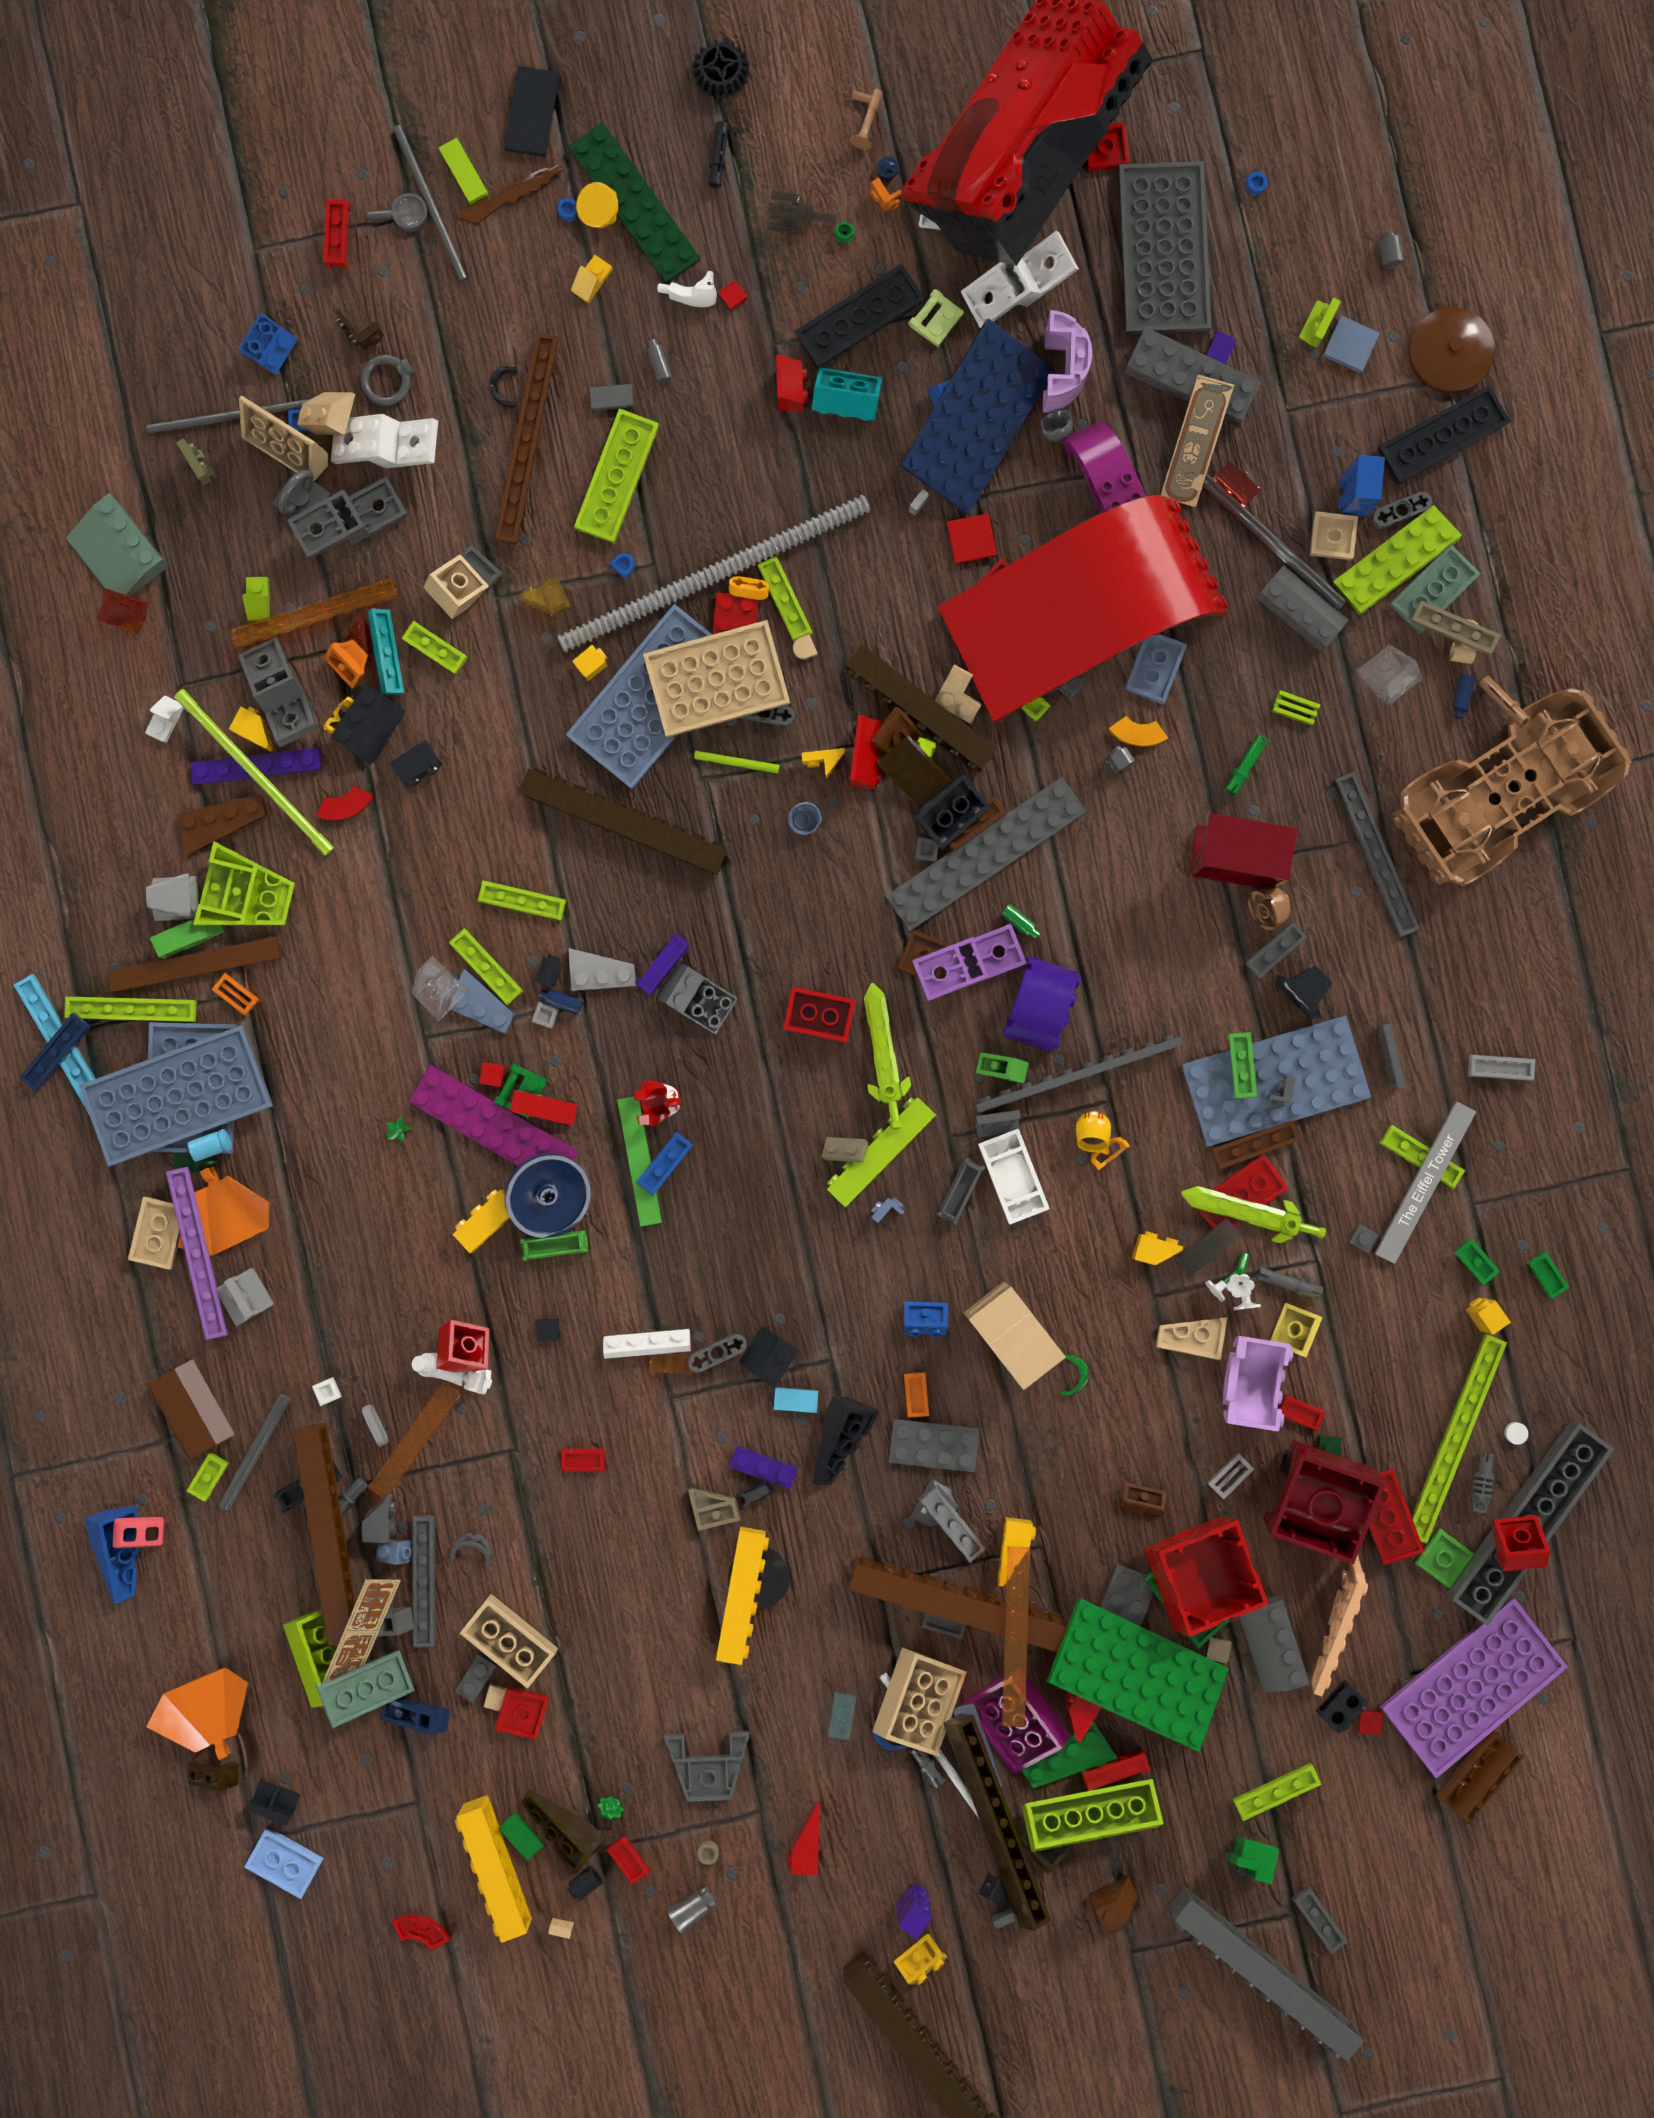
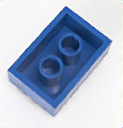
(1361, 486)

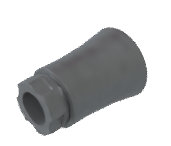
(691, 1909)

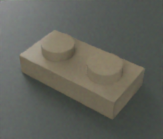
(845, 1149)

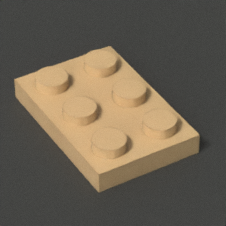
(155, 1234)

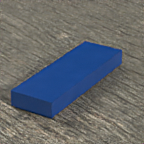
(664, 1163)

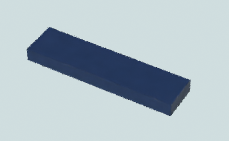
(55, 1052)

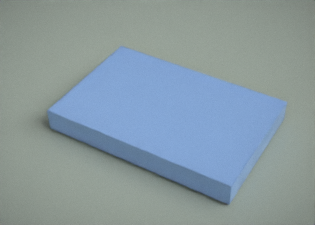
(283, 1862)

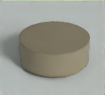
(708, 1852)

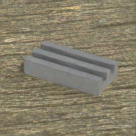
(1236, 1482)

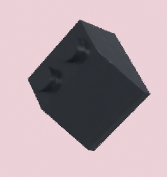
(769, 1356)

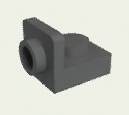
(1285, 1088)

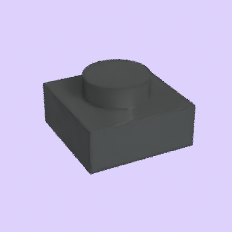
(1363, 1238)

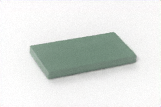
(1436, 585)
(365, 1688)

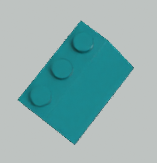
(846, 394)

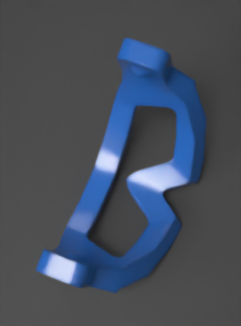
(881, 1741)

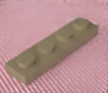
(1456, 628)

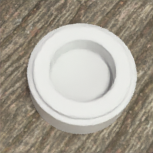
(1516, 1433)

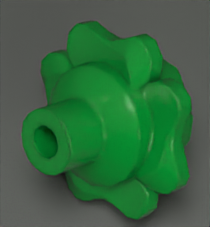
(610, 1808)

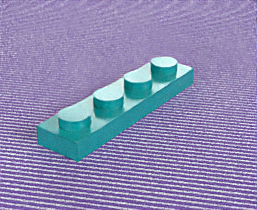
(385, 652)

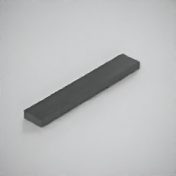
(423, 1581)

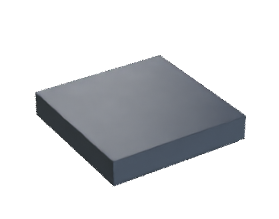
(1351, 344)

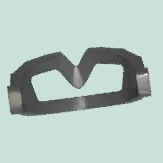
(472, 1542)

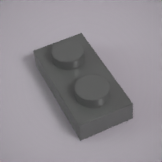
(475, 1677)

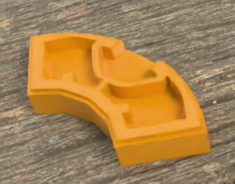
(1138, 734)

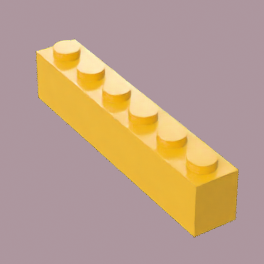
(741, 1594)

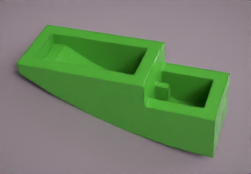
(183, 937)

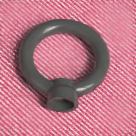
(403, 367)

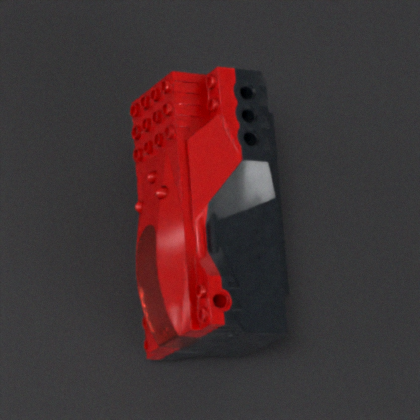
(1028, 128)

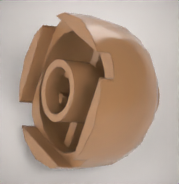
(1270, 906)

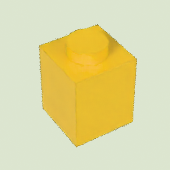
(590, 662)

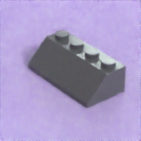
(1302, 608)
(1274, 1647)

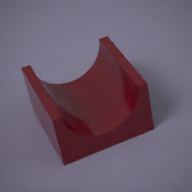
(1242, 852)
(1325, 1503)

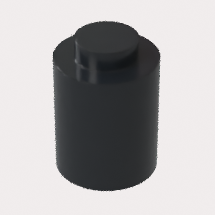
(549, 971)
(584, 1883)

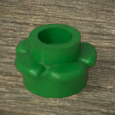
(848, 228)

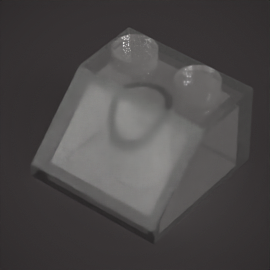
(1390, 674)
(437, 988)

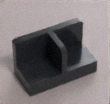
(273, 1802)

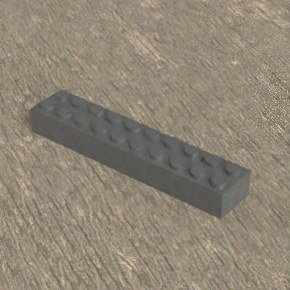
(1549, 1495)
(1265, 1973)

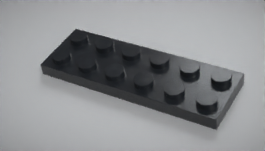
(859, 316)
(1444, 434)

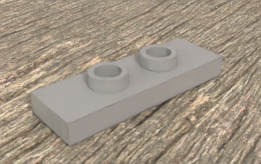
(1501, 1067)

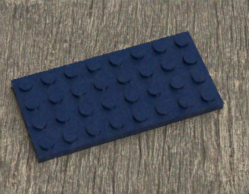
(977, 417)

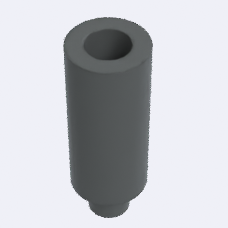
(658, 362)

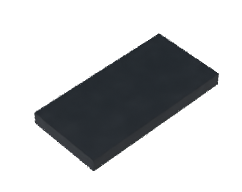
(532, 111)

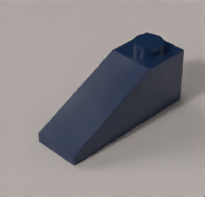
(416, 1716)

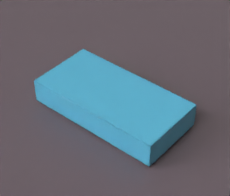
(796, 1400)

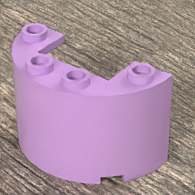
(1066, 334)
(1254, 1383)

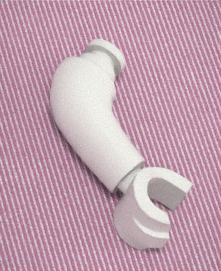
(474, 1381)

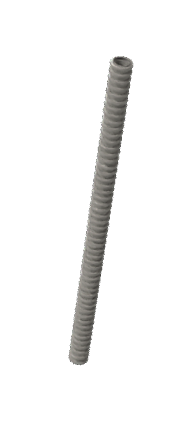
(714, 573)

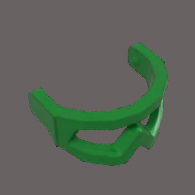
(1083, 1368)

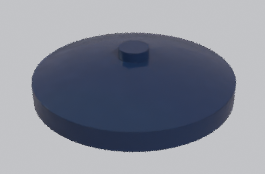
(547, 1195)

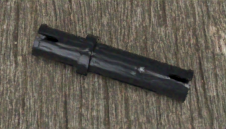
(717, 163)

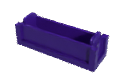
(663, 964)

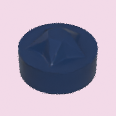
(887, 168)

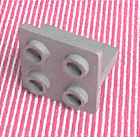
(244, 1296)

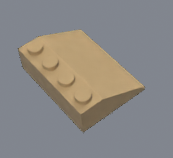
(280, 440)
(919, 1702)

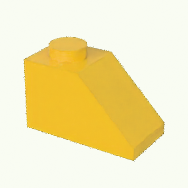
(252, 727)

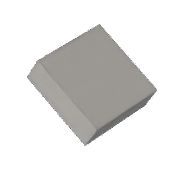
(919, 502)
(545, 1015)

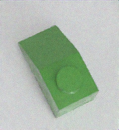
(1002, 1067)

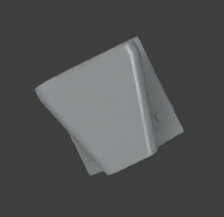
(173, 897)

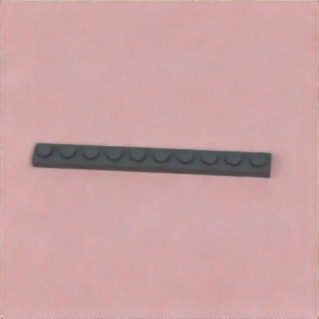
(1086, 1070)

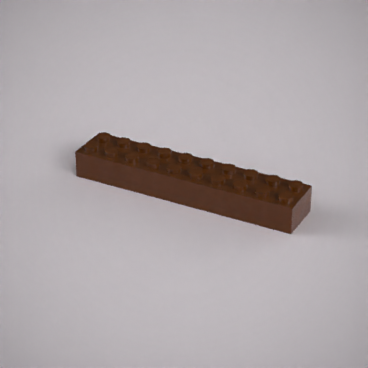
(949, 1601)

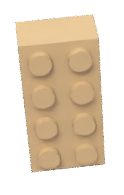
(509, 1641)

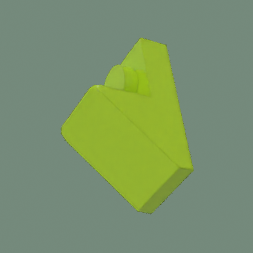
(257, 598)

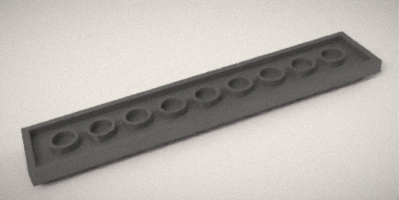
(985, 854)

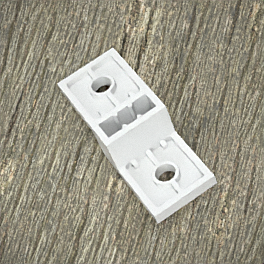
(1022, 282)
(386, 441)

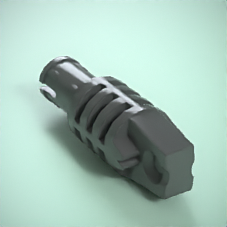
(1483, 1484)

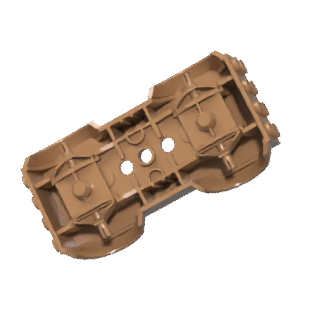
(1449, 807)

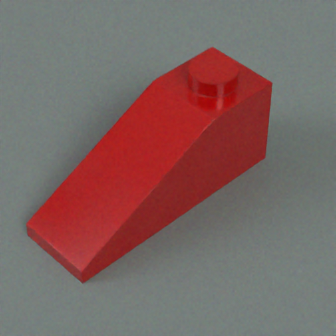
(805, 1847)

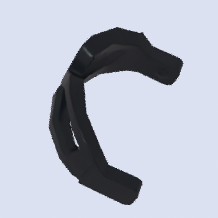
(493, 379)

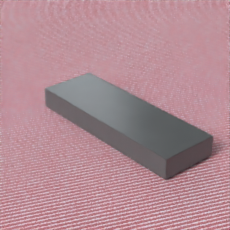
(1275, 950)
(1391, 1056)
(1319, 1920)

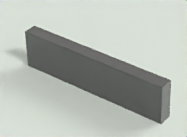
(951, 1523)

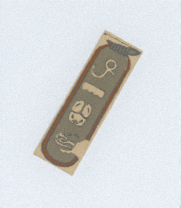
(1197, 440)

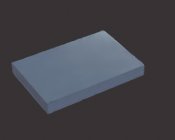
(1155, 668)

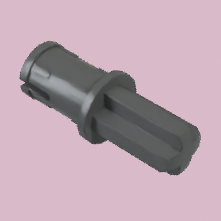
(348, 1497)

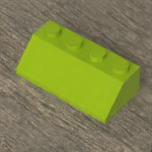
(310, 1651)

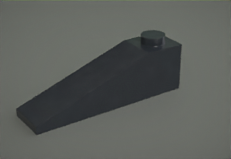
(841, 1430)

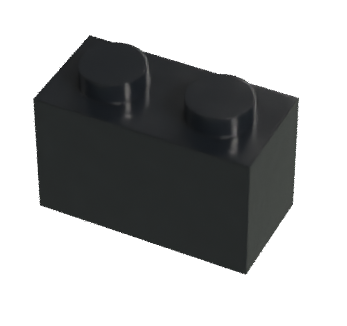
(416, 764)

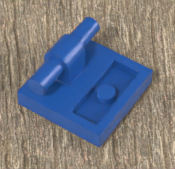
(267, 344)

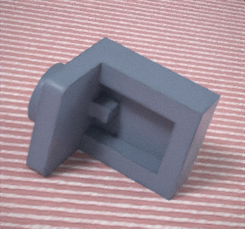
(881, 1209)
(394, 1552)

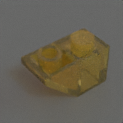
(547, 597)

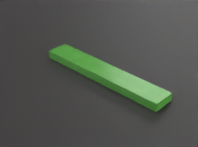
(638, 1159)

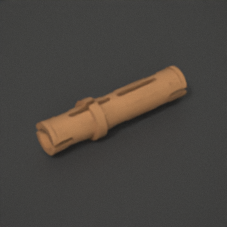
(1520, 716)

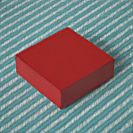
(732, 295)
(492, 1074)
(1370, 1722)

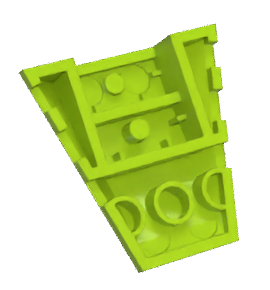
(242, 892)

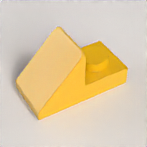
(591, 278)
(830, 758)

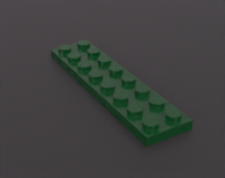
(637, 204)

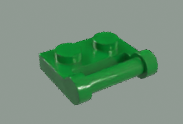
(531, 1084)

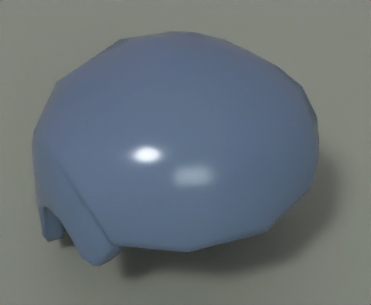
(804, 818)

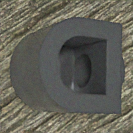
(1119, 760)

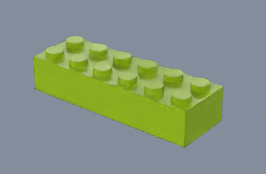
(1092, 1815)

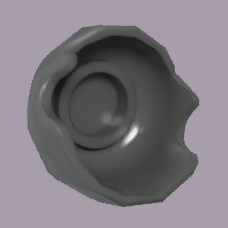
(1056, 425)

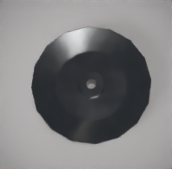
(773, 1580)

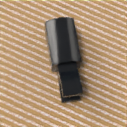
(756, 1493)

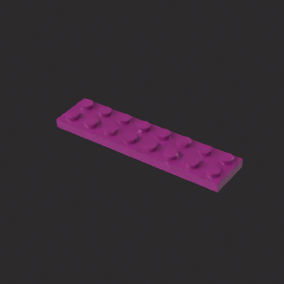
(483, 1119)

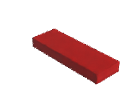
(543, 1107)

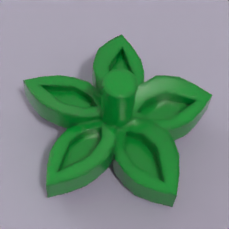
(397, 1130)

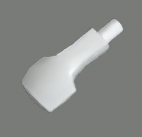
(700, 295)

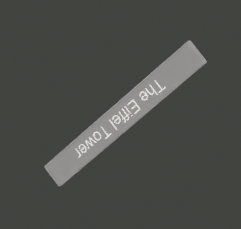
(1425, 1182)

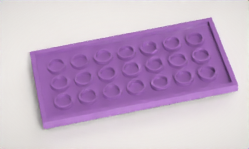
(1473, 1687)

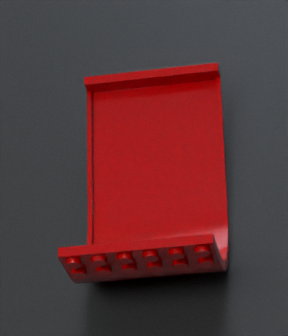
(1081, 602)

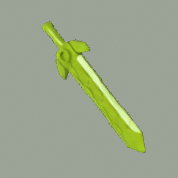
(884, 1057)
(1257, 1214)

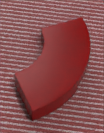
(346, 806)
(421, 1929)

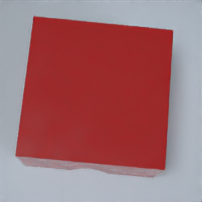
(1205, 1576)

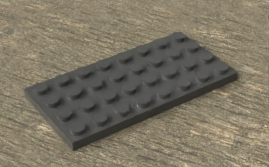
(1164, 247)

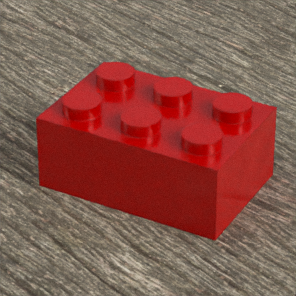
(819, 1014)

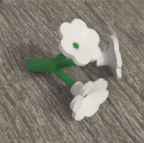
(1237, 1283)

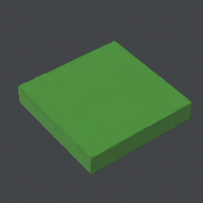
(1444, 1558)

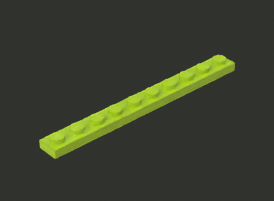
(1457, 1435)

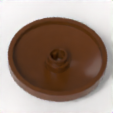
(1451, 350)

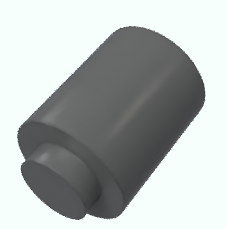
(1391, 251)

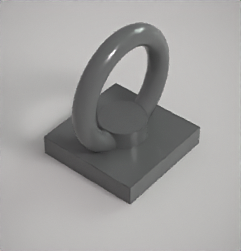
(299, 494)

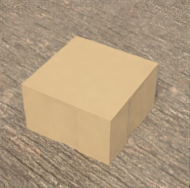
(1014, 1335)

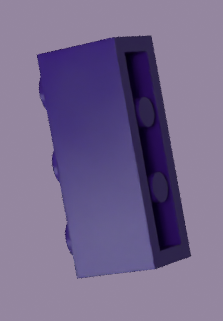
(914, 1910)

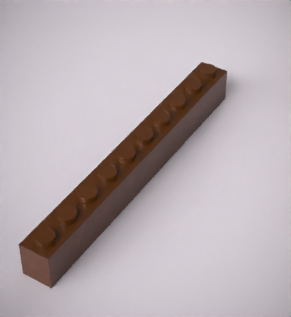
(325, 1528)

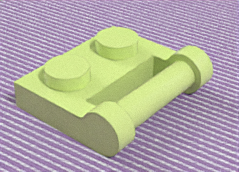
(941, 323)

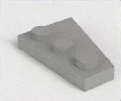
(599, 972)

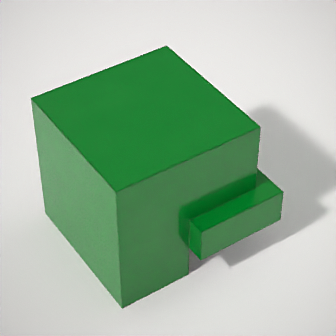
(1255, 1856)

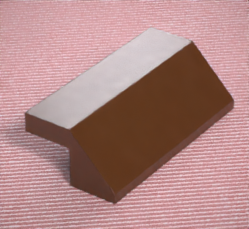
(190, 1409)
(1479, 1776)

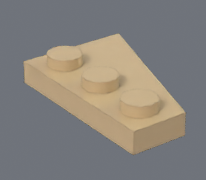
(1195, 1338)

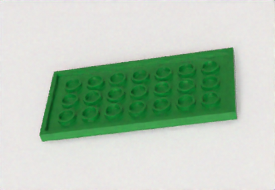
(1137, 1675)

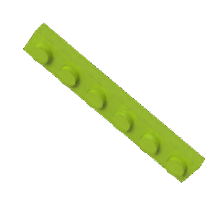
(131, 1009)

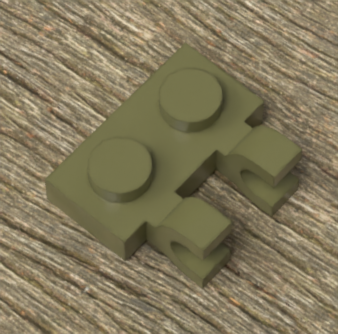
(192, 456)

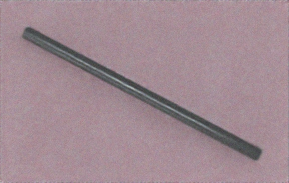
(430, 203)
(221, 417)

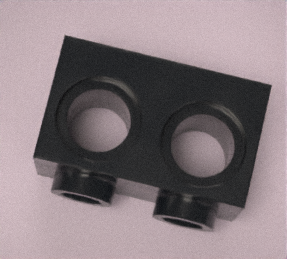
(1337, 1703)

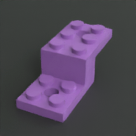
(969, 962)

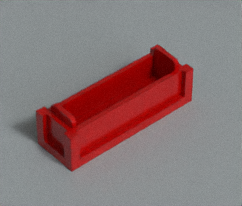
(336, 233)
(1120, 1768)

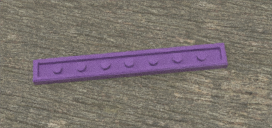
(197, 1253)

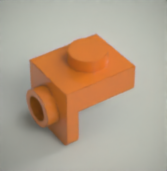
(880, 195)

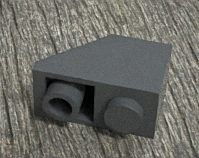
(378, 1522)

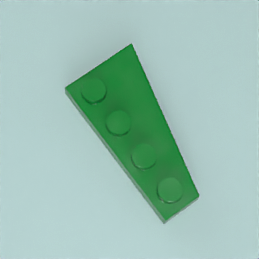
(1071, 1759)

